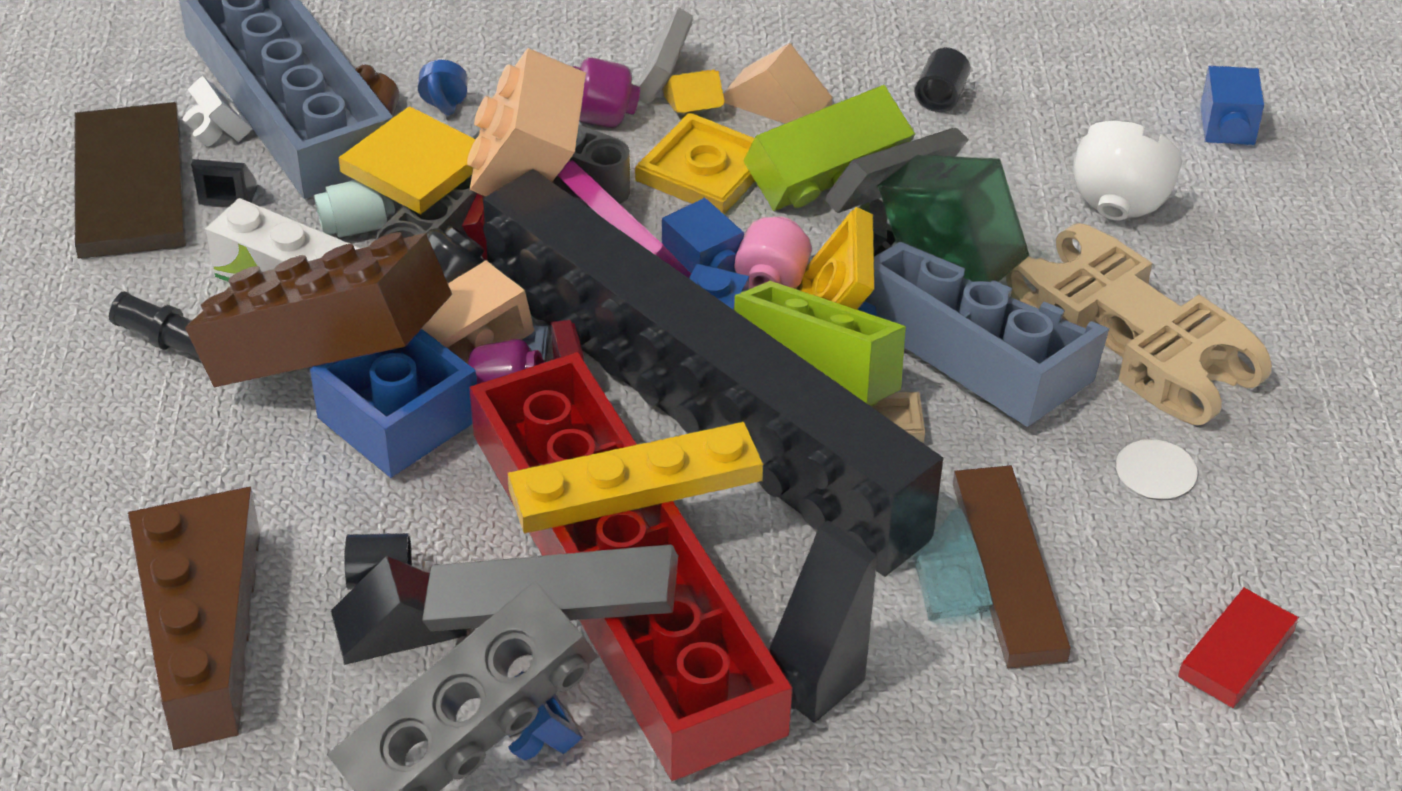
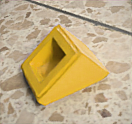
(694, 91)

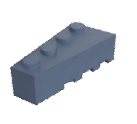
(982, 337)

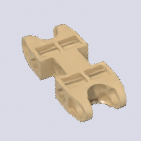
(1146, 328)

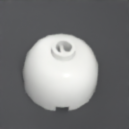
(1125, 169)

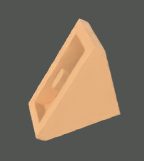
(778, 87)

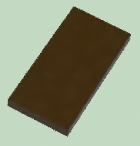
(128, 180)

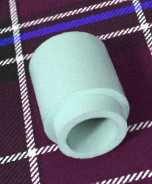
(352, 209)

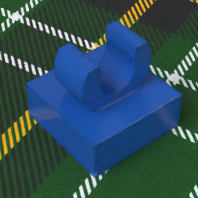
(551, 727)

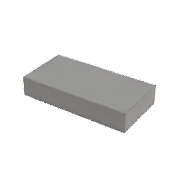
(664, 55)

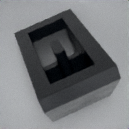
(386, 614)

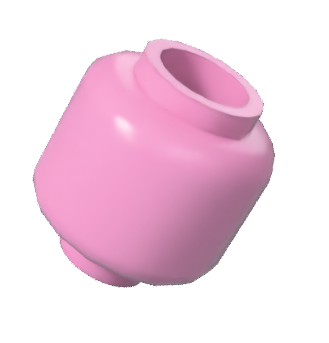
(774, 252)

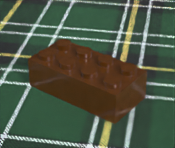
(319, 309)

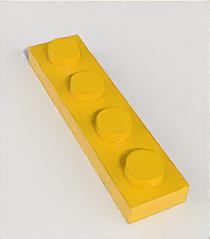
(634, 477)

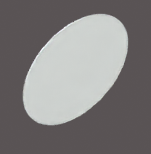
(1156, 469)

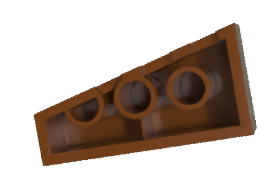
(197, 598)

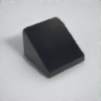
(222, 182)

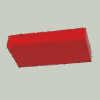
(1238, 647)

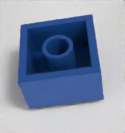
(396, 401)

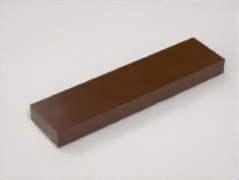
(1019, 587)

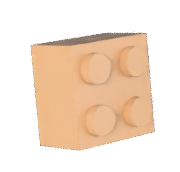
(527, 122)

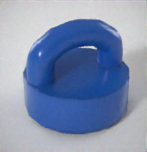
(443, 85)

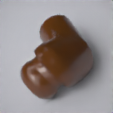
(381, 85)

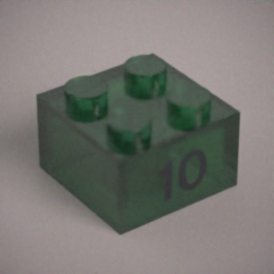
(957, 213)

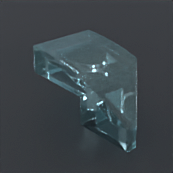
(953, 572)

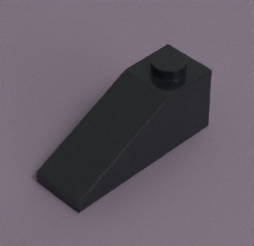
(827, 623)

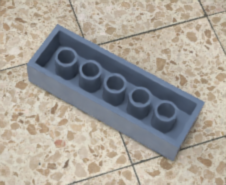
(286, 83)

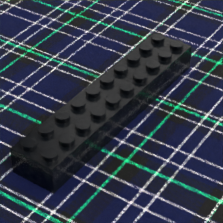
(715, 369)

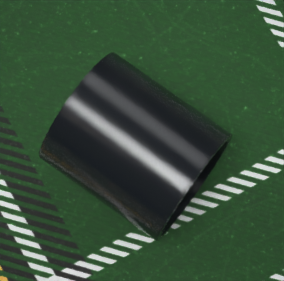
(942, 79)
(368, 550)

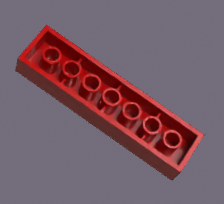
(689, 675)

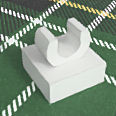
(214, 114)

